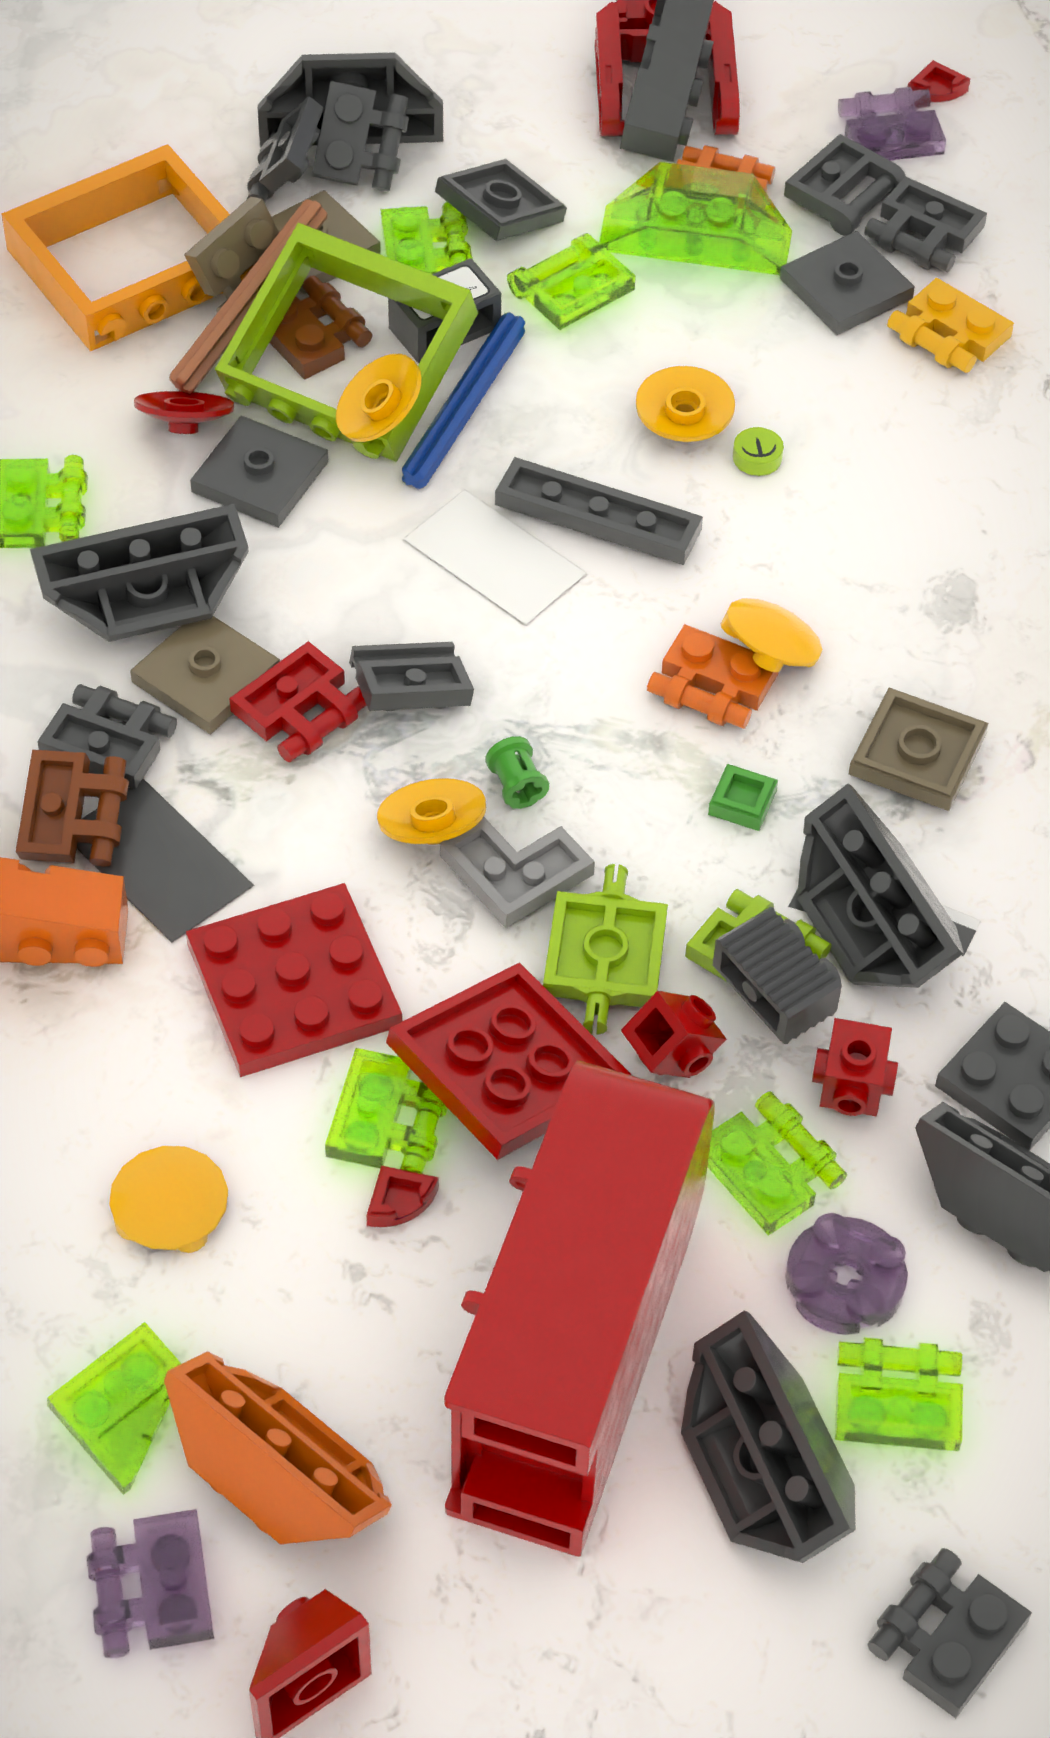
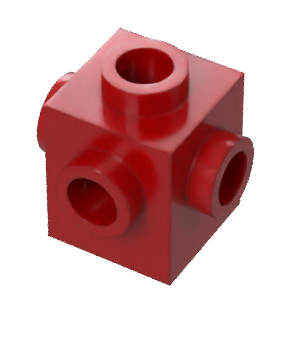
(674, 1034)
(855, 1068)

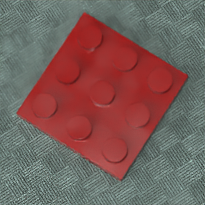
(293, 979)
(499, 1056)

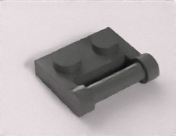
(835, 173)

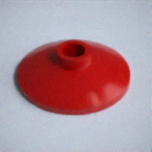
(183, 409)

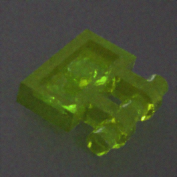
(411, 234)
(24, 501)
(369, 1112)
(759, 1175)
(899, 1409)

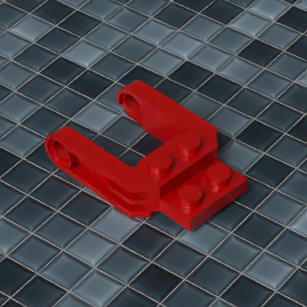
(622, 36)

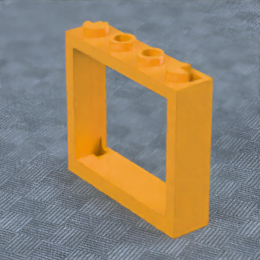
(92, 203)

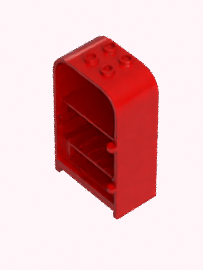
(574, 1305)

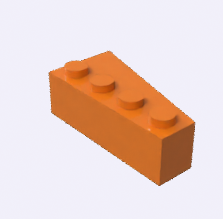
(61, 916)

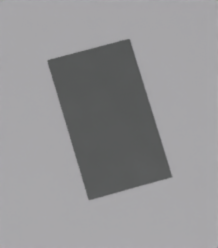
(168, 864)

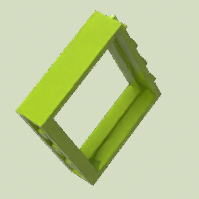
(318, 250)

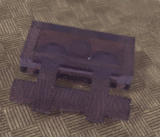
(897, 135)
(171, 1578)

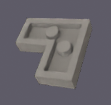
(513, 881)

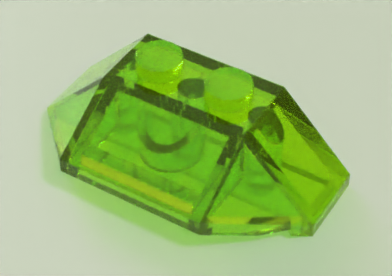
(698, 219)

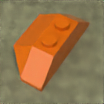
(271, 1454)

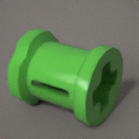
(517, 772)

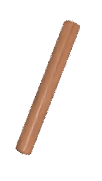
(221, 329)

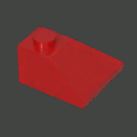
(307, 1662)

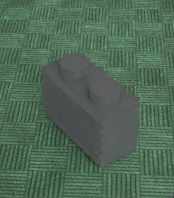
(778, 974)

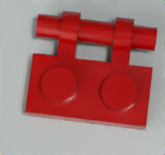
(290, 690)

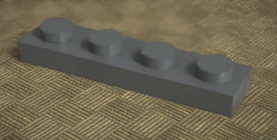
(599, 510)

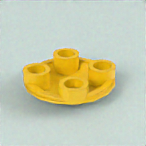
(772, 633)
(168, 1198)

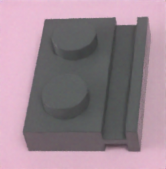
(411, 676)

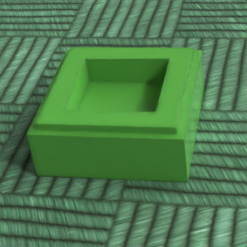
(743, 797)

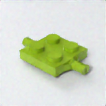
(605, 948)

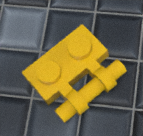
(951, 326)

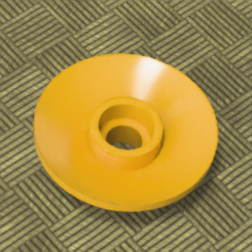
(378, 397)
(685, 403)
(431, 811)

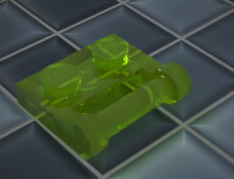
(573, 281)

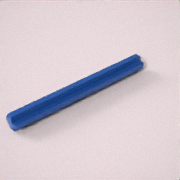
(463, 401)

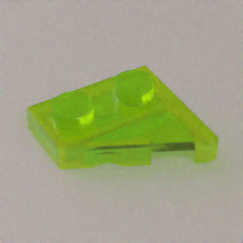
(118, 1404)

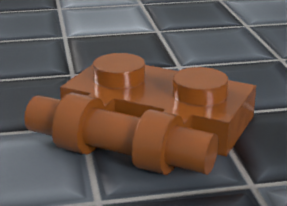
(307, 341)
(55, 803)

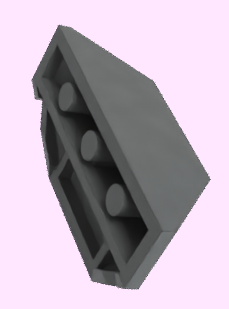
(374, 71)
(145, 573)
(871, 898)
(989, 1183)
(764, 1446)

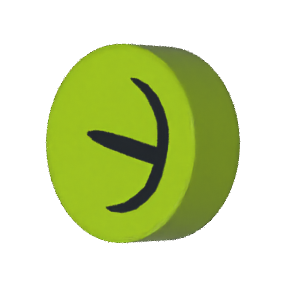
(758, 451)

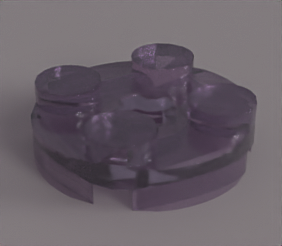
(853, 1243)

